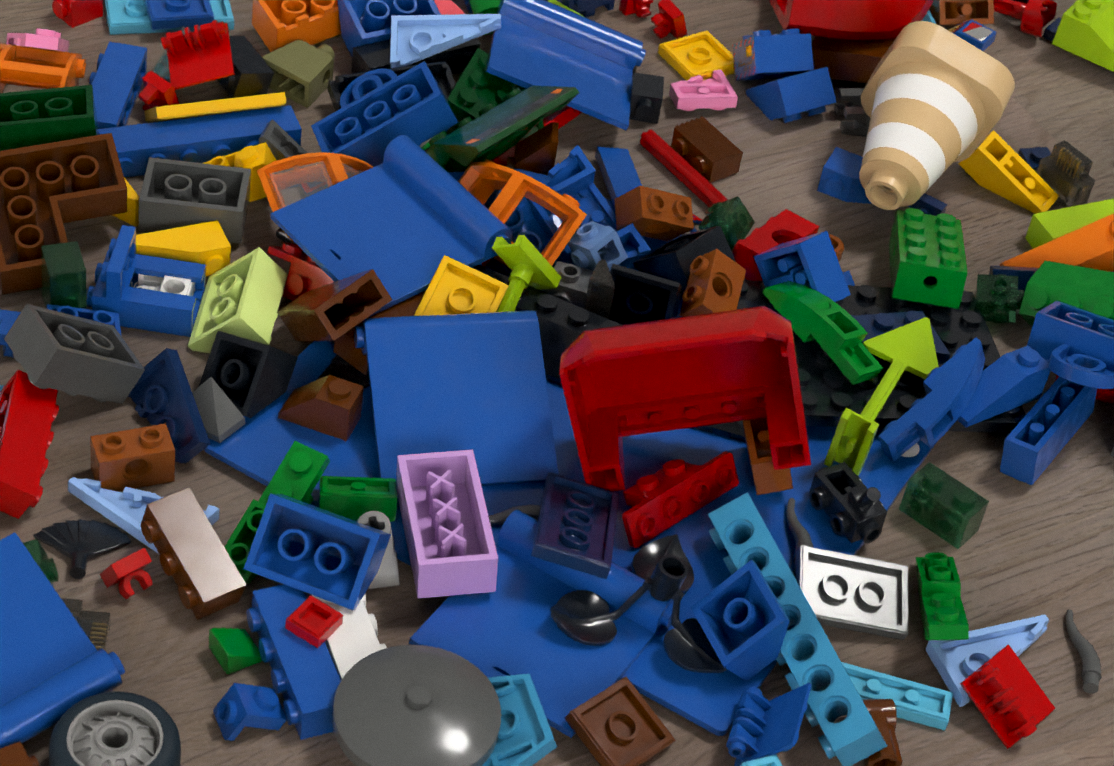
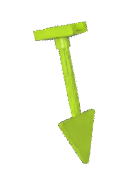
(527, 268)
(907, 349)

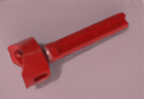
(1032, 14)

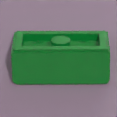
(358, 495)

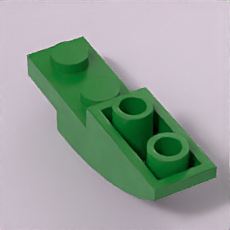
(829, 324)
(294, 478)
(940, 598)

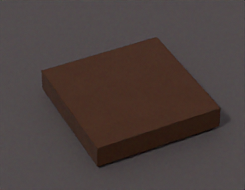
(620, 727)

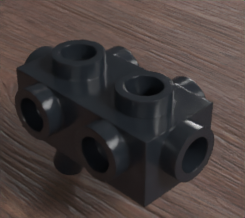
(848, 503)

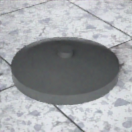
(416, 710)

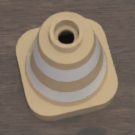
(927, 109)

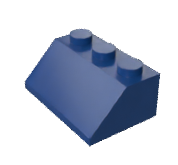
(370, 20)
(316, 551)

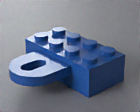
(396, 107)
(1075, 344)

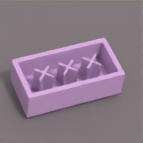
(446, 524)

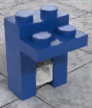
(146, 289)

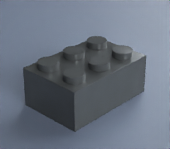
(192, 194)
(73, 354)

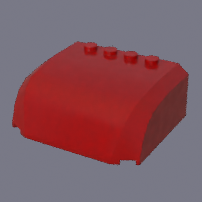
(850, 17)
(680, 378)

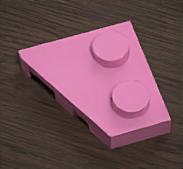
(42, 39)

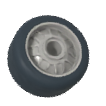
(115, 732)

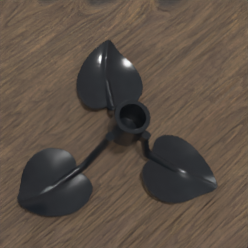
(666, 576)

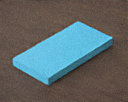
(132, 17)

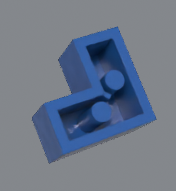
(806, 262)

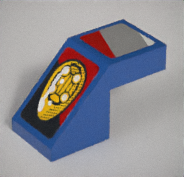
(974, 33)

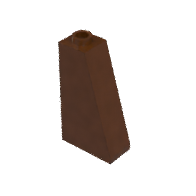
(849, 58)
(334, 308)

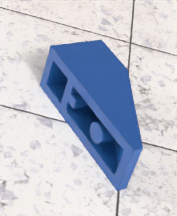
(841, 177)
(1007, 384)

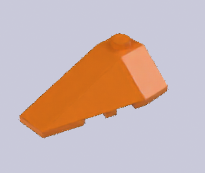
(1085, 247)

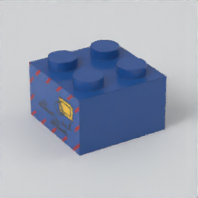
(772, 55)

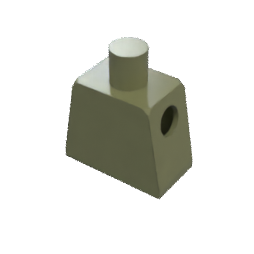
(301, 70)

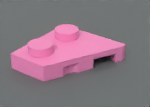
(699, 93)

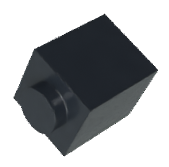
(646, 97)

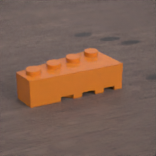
(292, 20)

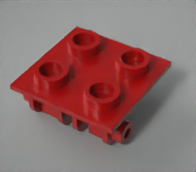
(199, 54)
(1008, 696)

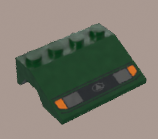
(498, 126)

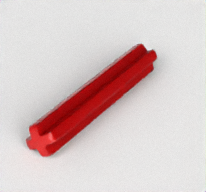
(681, 168)

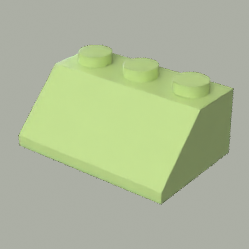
(240, 301)

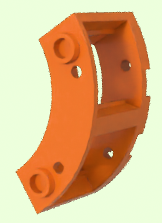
(39, 67)
(487, 176)

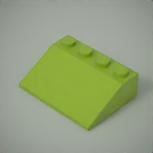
(1088, 31)

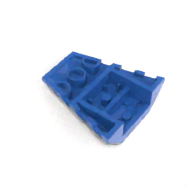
(575, 178)

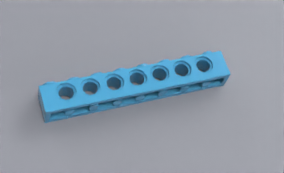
(855, 735)

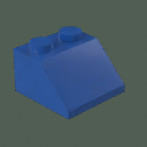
(794, 94)
(743, 621)

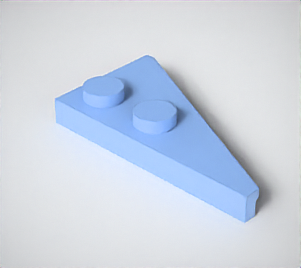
(426, 35)
(123, 508)
(960, 658)

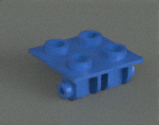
(766, 726)

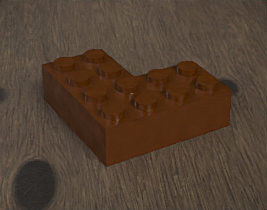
(48, 188)

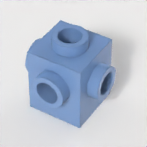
(595, 243)

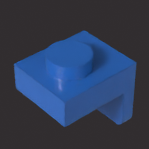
(248, 707)

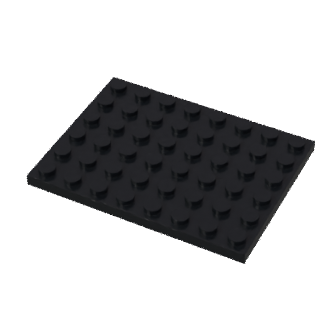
(829, 392)

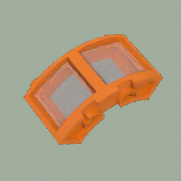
(306, 174)

